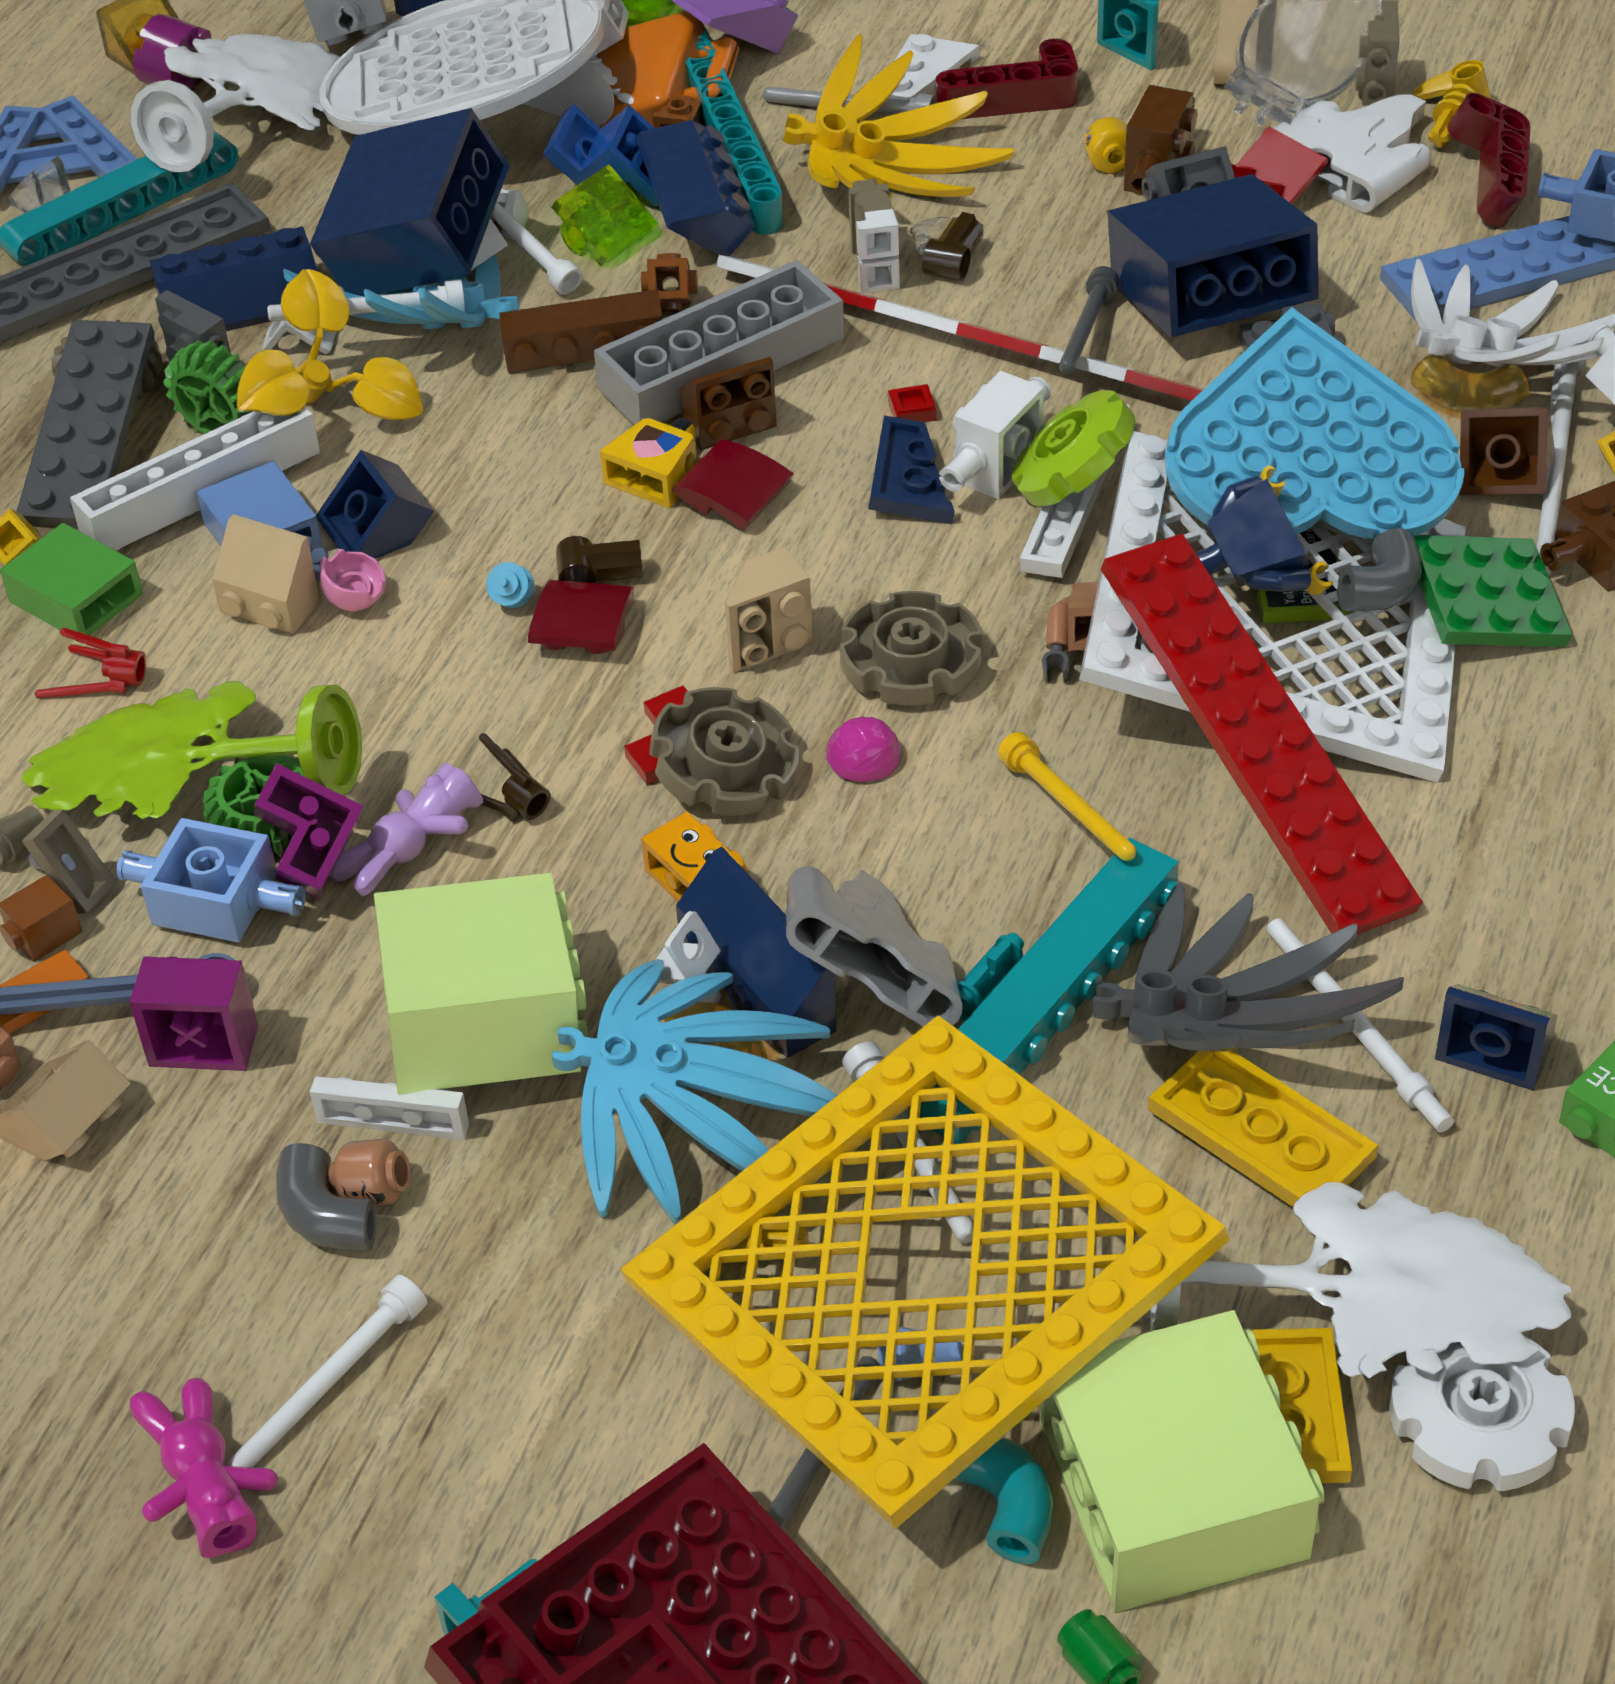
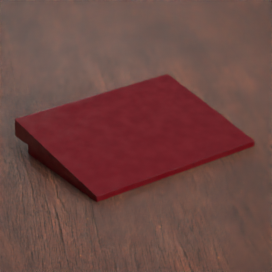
(670, 1591)

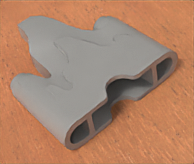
(868, 938)

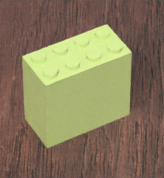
(478, 981)
(1182, 1462)

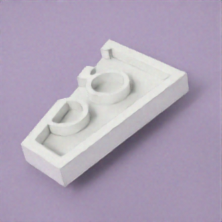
(929, 59)

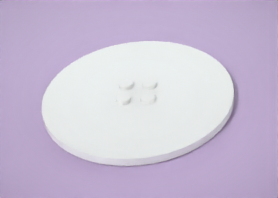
(459, 59)

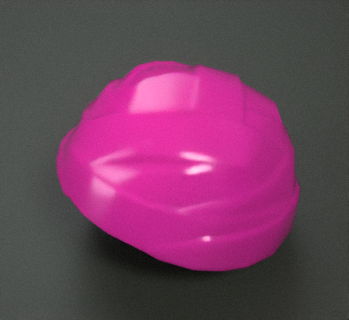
(863, 750)

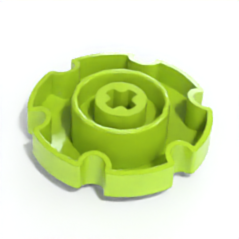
(1073, 448)

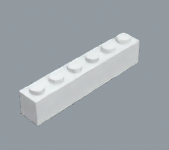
(166, 486)

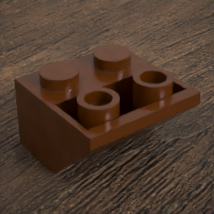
(731, 402)

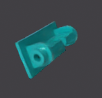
(989, 972)

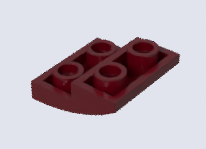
(733, 483)
(580, 616)

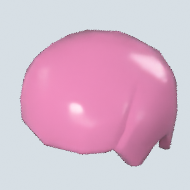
(351, 580)

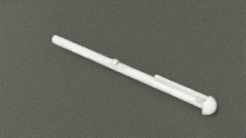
(1560, 414)

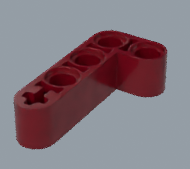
(1017, 86)
(1503, 144)

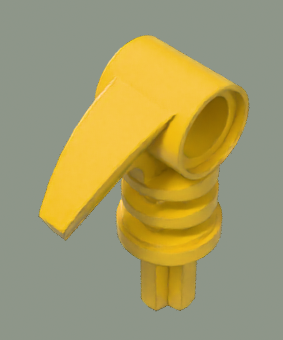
(1455, 85)

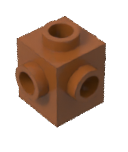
(668, 267)

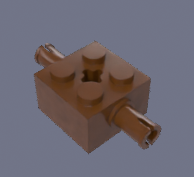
(1158, 132)
(1586, 535)

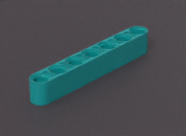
(107, 204)

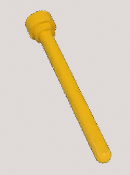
(1022, 756)

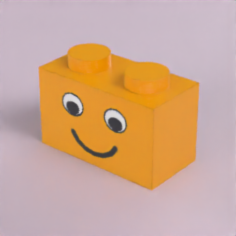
(679, 851)

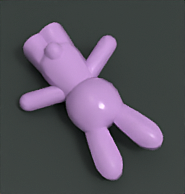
(403, 834)

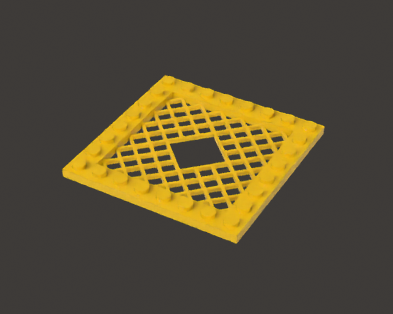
(908, 1468)

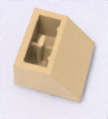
(768, 610)

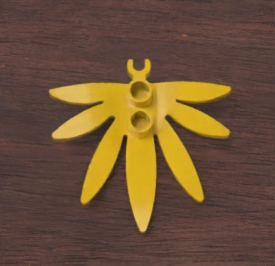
(866, 149)

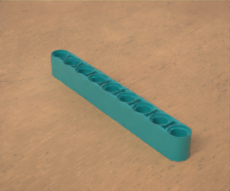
(741, 143)

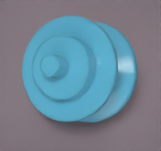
(510, 585)

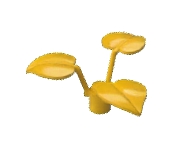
(279, 389)

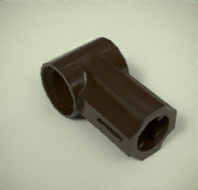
(952, 251)
(588, 562)

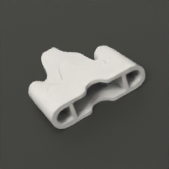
(1363, 147)

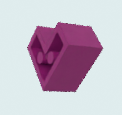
(317, 820)

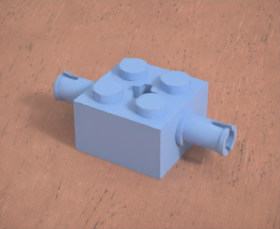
(210, 880)

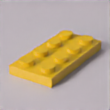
(1260, 1125)

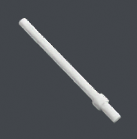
(1411, 1085)

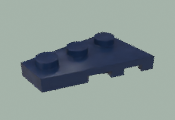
(907, 475)

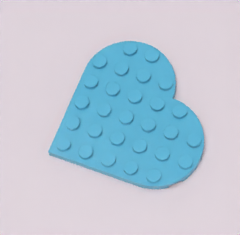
(1331, 428)

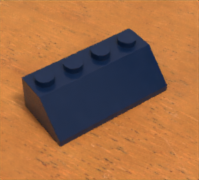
(696, 185)
(237, 276)
(755, 949)

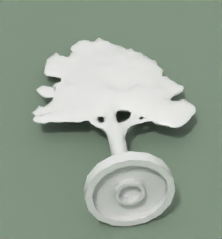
(276, 72)
(1411, 1283)

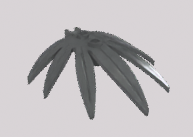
(1225, 1014)

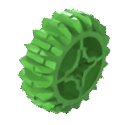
(205, 385)
(235, 791)

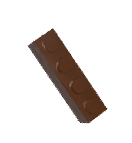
(573, 329)

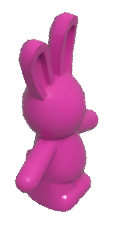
(195, 1458)

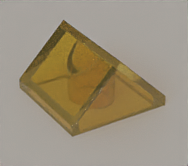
(122, 25)

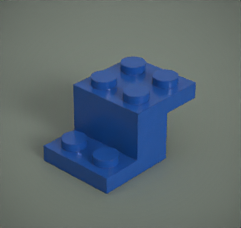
(584, 148)

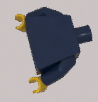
(1259, 540)

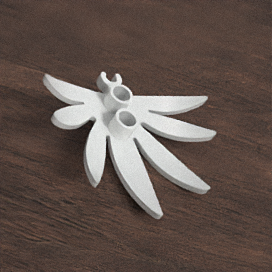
(1495, 342)

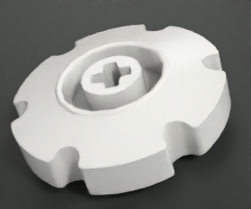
(1483, 1418)

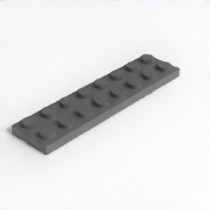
(122, 257)

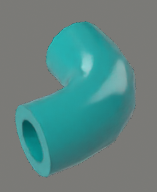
(1021, 1498)

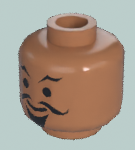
(371, 1171)

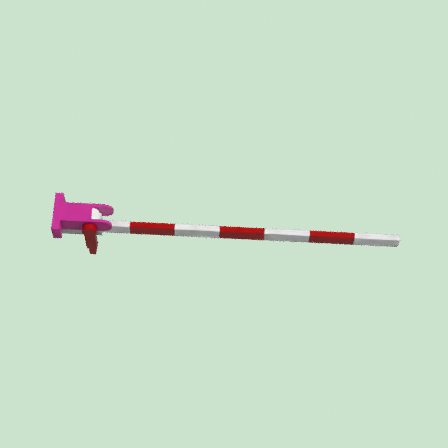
(983, 334)

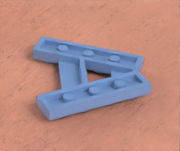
(85, 145)

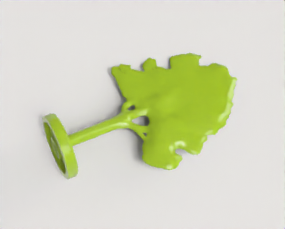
(147, 749)

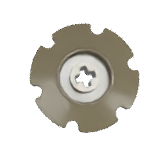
(911, 648)
(724, 751)

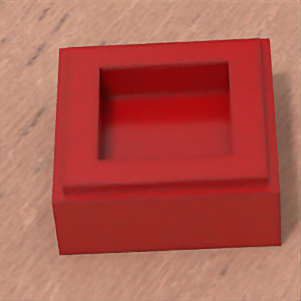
(913, 403)

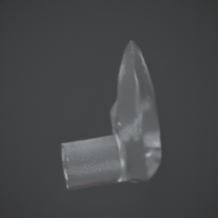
(927, 229)

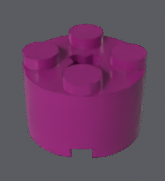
(159, 35)

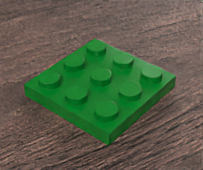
(1490, 592)

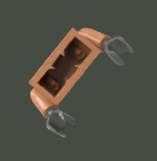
(1069, 627)

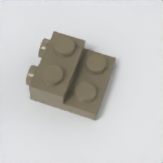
(1380, 55)

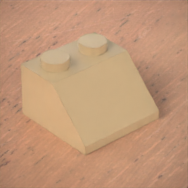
(265, 575)
(62, 1102)

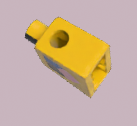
(650, 459)

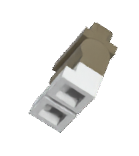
(874, 236)

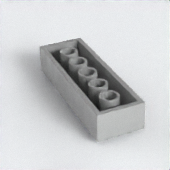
(771, 316)

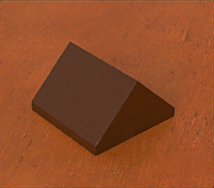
(1506, 451)

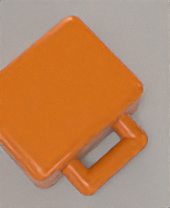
(654, 58)

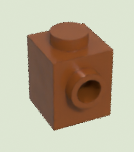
(39, 918)

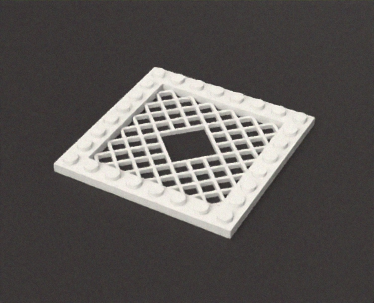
(1405, 742)

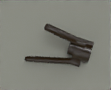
(521, 791)

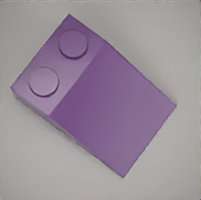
(755, 21)

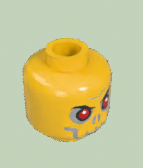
(1106, 143)

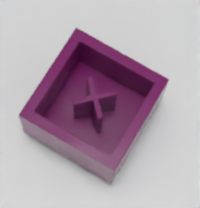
(194, 1013)

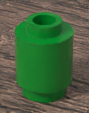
(1099, 1650)

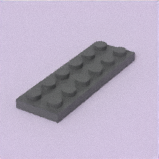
(85, 417)

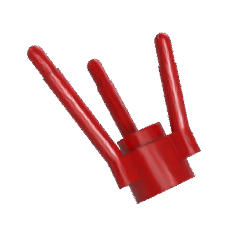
(118, 663)

